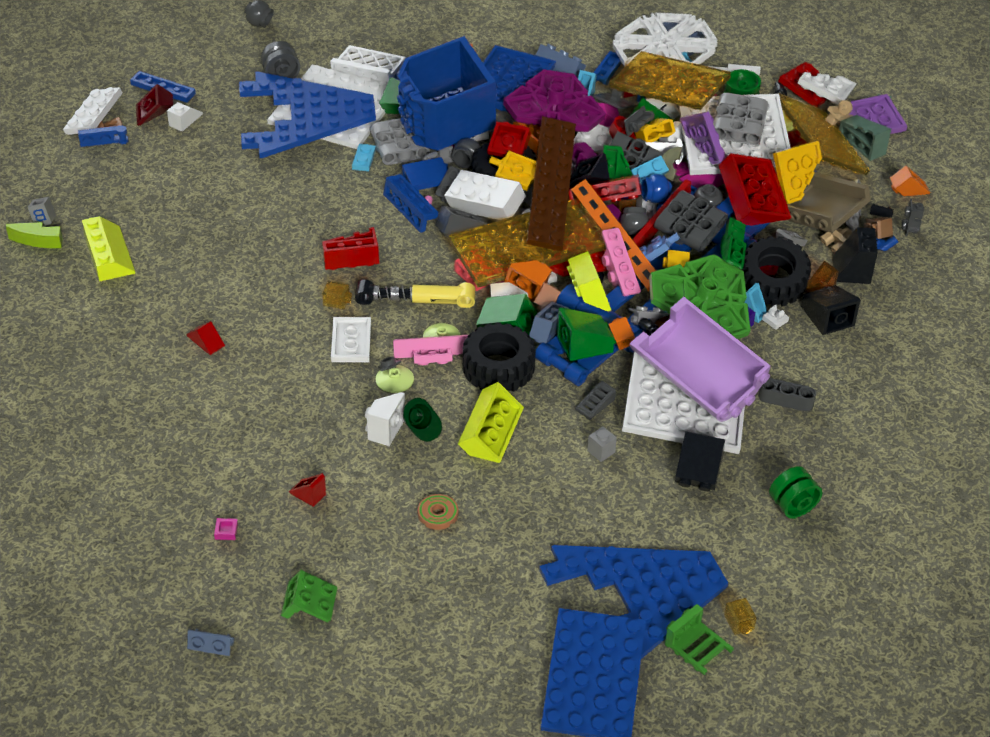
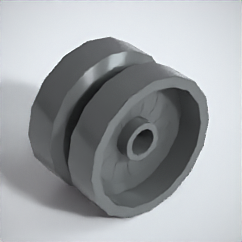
(280, 59)

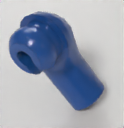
(885, 245)

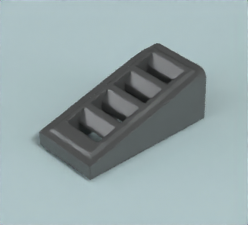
(601, 390)

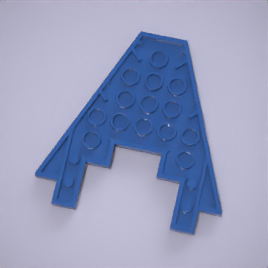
(315, 112)
(651, 582)

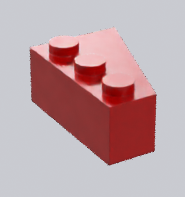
(351, 251)

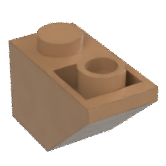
(882, 226)

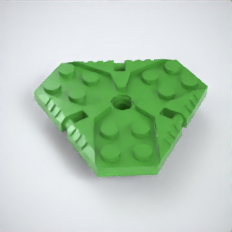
(708, 284)

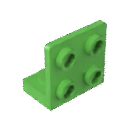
(309, 595)

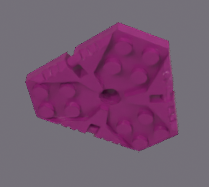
(556, 97)

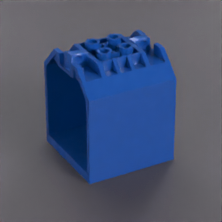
(452, 118)

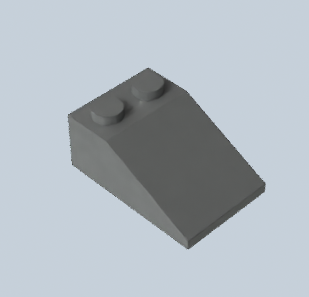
(454, 221)

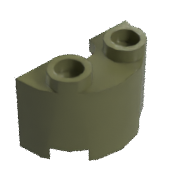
(669, 158)

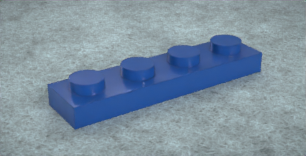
(148, 81)

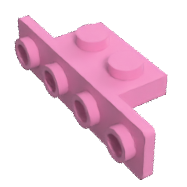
(618, 263)
(429, 349)

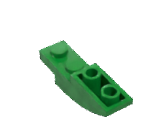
(733, 243)

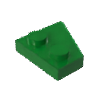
(616, 162)

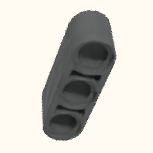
(787, 394)

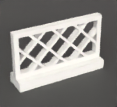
(368, 70)

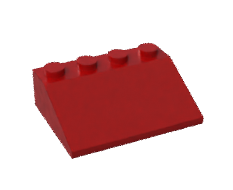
(754, 189)

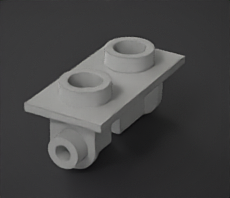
(445, 153)
(643, 312)

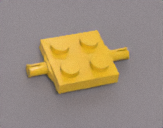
(515, 168)

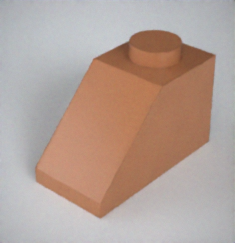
(546, 295)

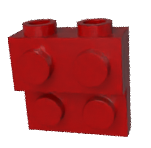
(508, 138)

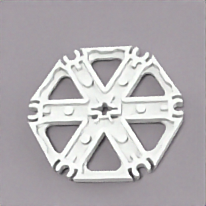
(666, 42)

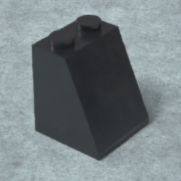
(857, 257)
(831, 308)
(700, 461)

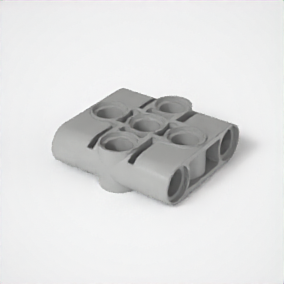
(740, 118)
(395, 144)

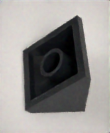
(591, 169)

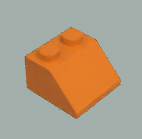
(529, 276)

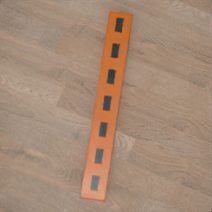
(606, 221)

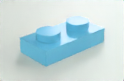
(364, 157)
(654, 166)

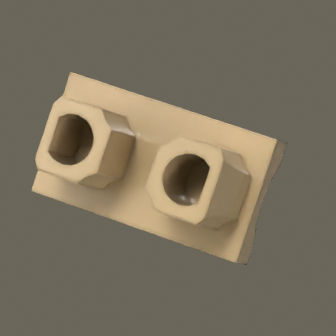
(839, 112)
(838, 237)

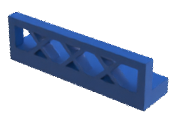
(409, 198)

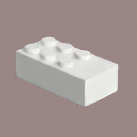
(485, 195)

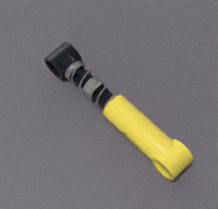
(431, 294)

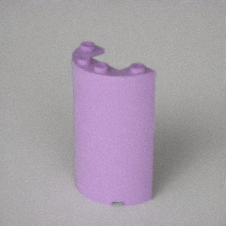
(704, 361)

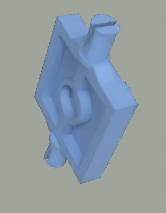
(658, 246)

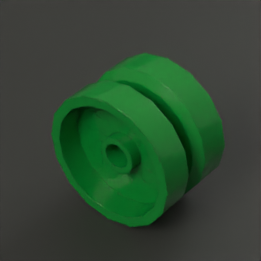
(743, 83)
(795, 492)

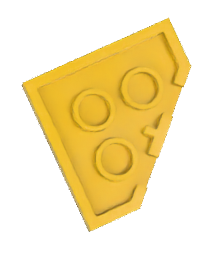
(796, 169)

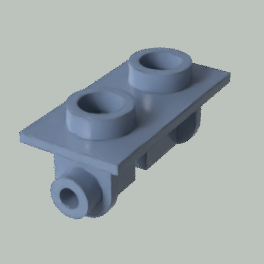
(209, 642)

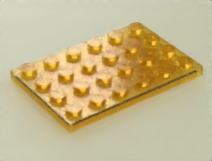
(670, 80)
(813, 127)

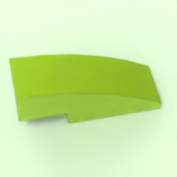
(35, 235)

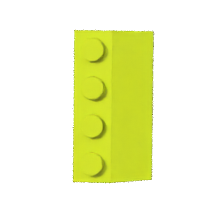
(107, 248)
(587, 281)
(491, 424)

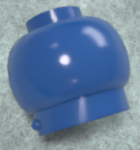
(656, 188)

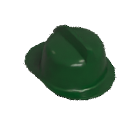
(422, 419)

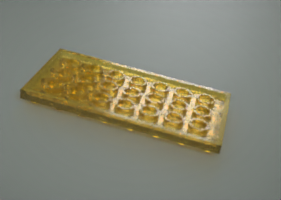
(495, 246)

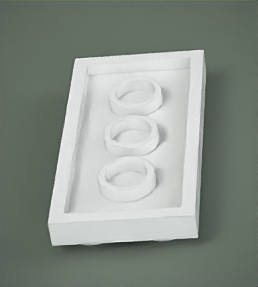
(93, 110)

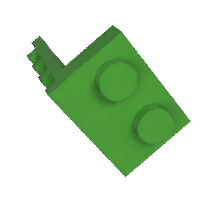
(686, 631)

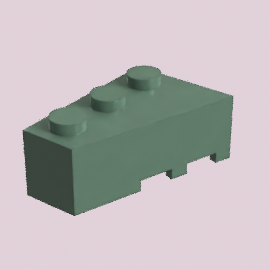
(866, 136)

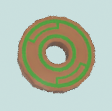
(440, 502)

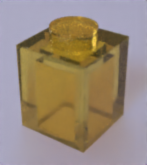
(336, 295)
(740, 616)

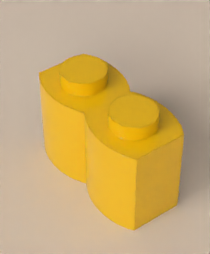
(655, 130)

